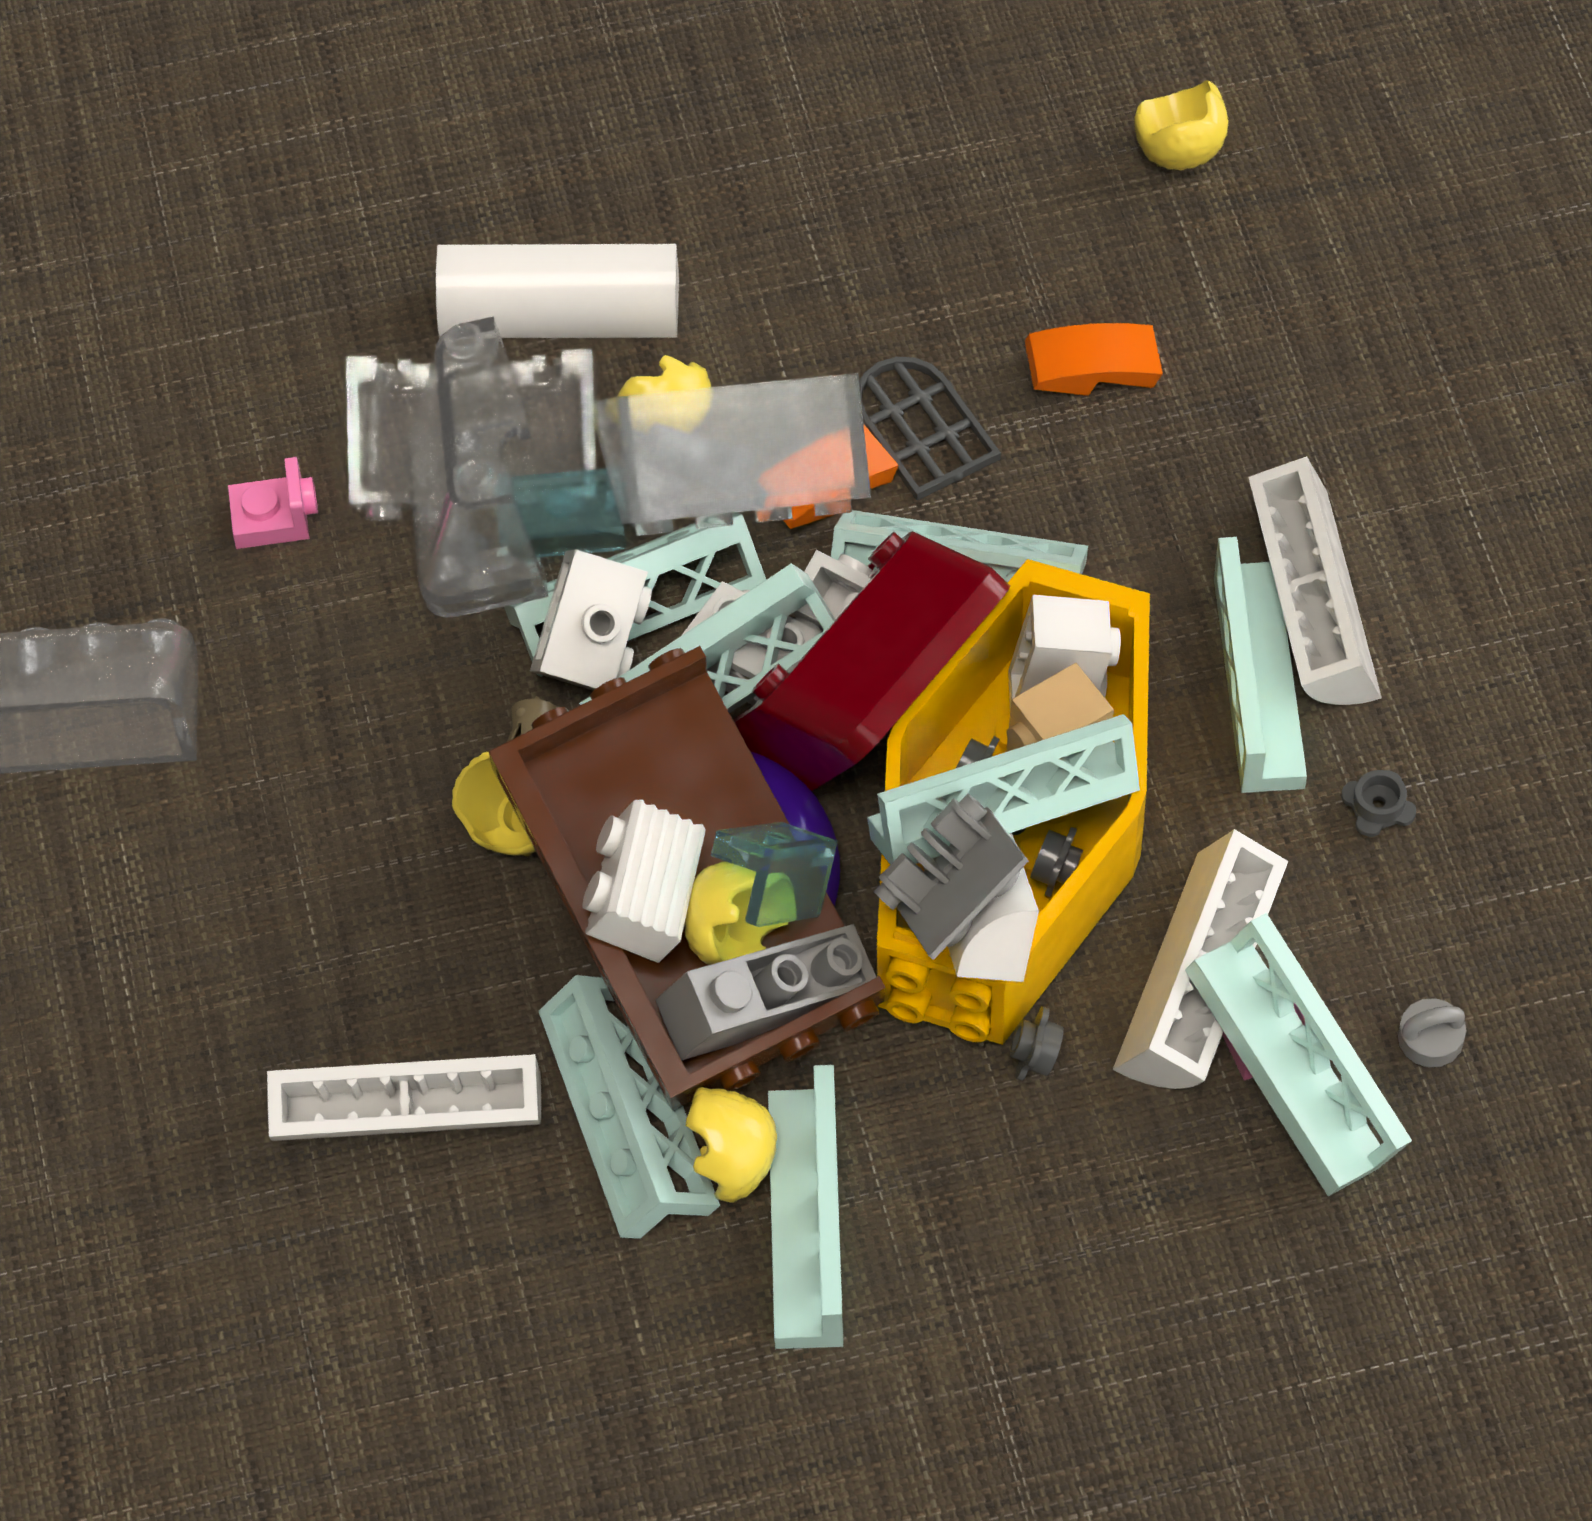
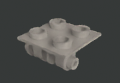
(960, 882)

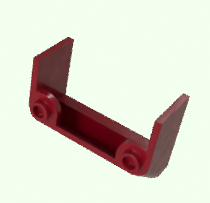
(871, 659)

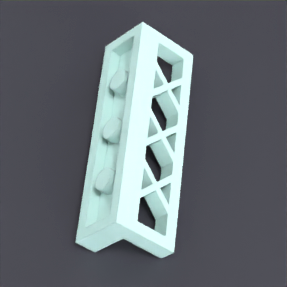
(862, 532)
(656, 558)
(742, 624)
(1258, 674)
(1017, 786)
(1294, 1059)
(613, 1116)
(806, 1216)

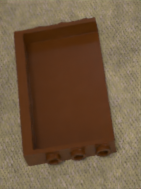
(676, 749)

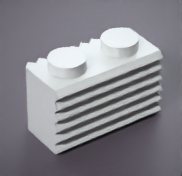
(644, 880)

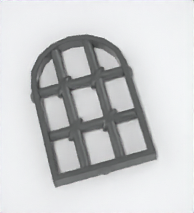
(942, 431)

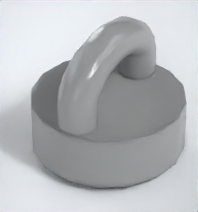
(1432, 1032)

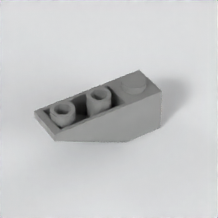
(761, 990)

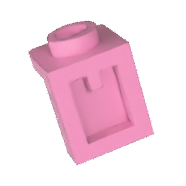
(272, 508)

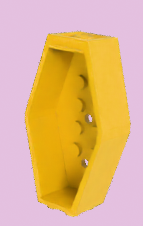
(973, 702)

